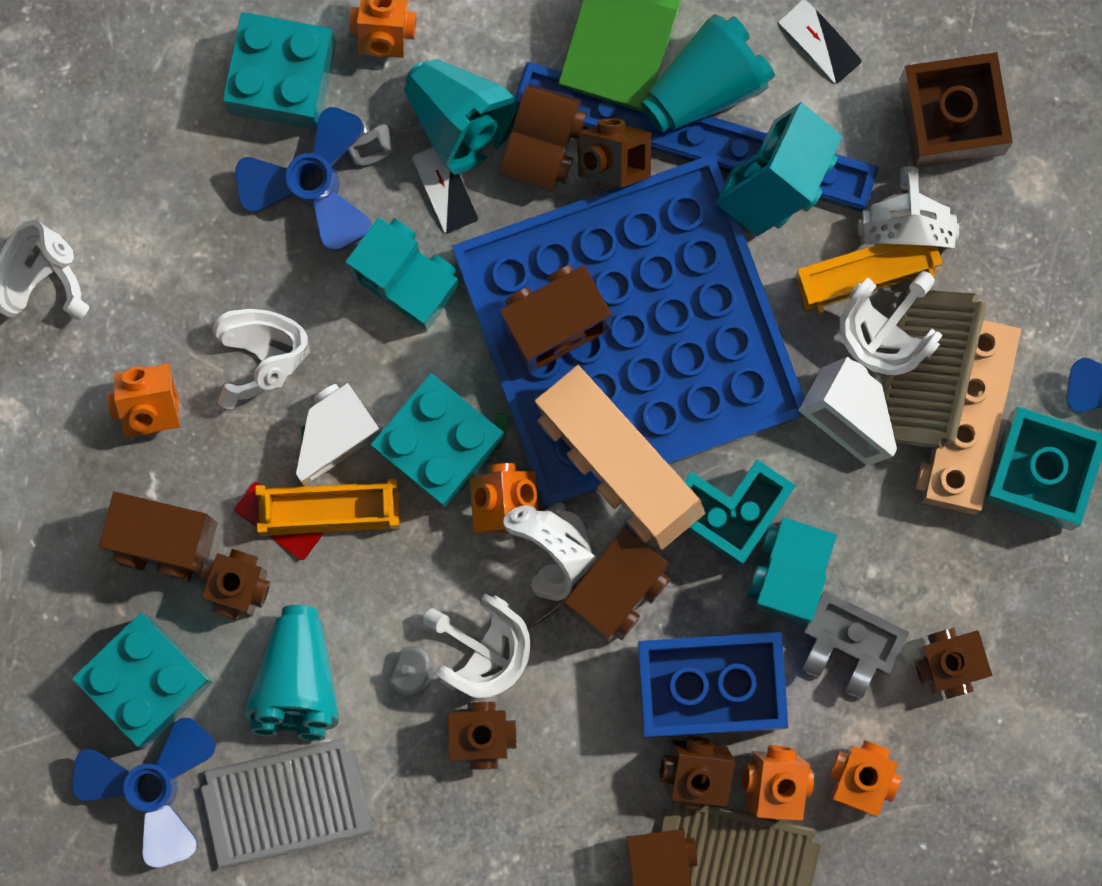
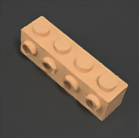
(619, 457)
(961, 470)

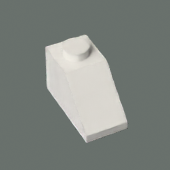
(851, 410)
(333, 432)

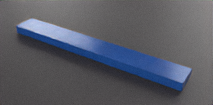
(846, 184)

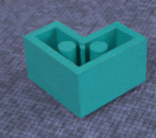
(783, 172)
(400, 275)
(738, 522)
(793, 573)

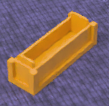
(883, 264)
(328, 508)

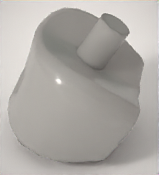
(371, 146)
(413, 671)

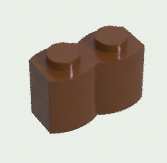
(542, 138)

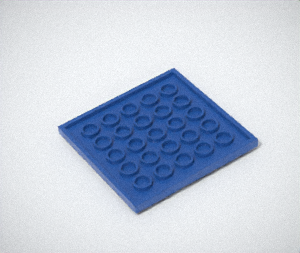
(690, 327)

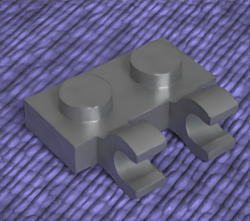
(855, 634)

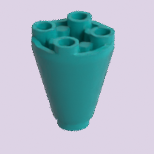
(708, 76)
(294, 679)

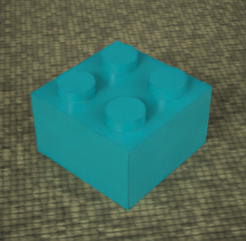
(279, 70)
(438, 441)
(1045, 468)
(142, 680)

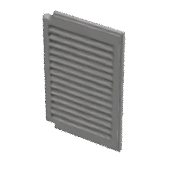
(285, 803)

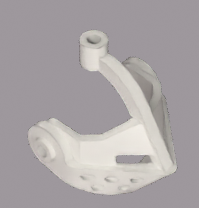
(911, 229)
(19, 280)
(884, 331)
(254, 332)
(549, 531)
(488, 653)

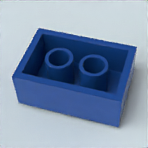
(712, 685)

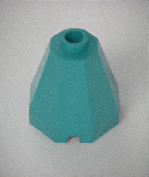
(459, 112)

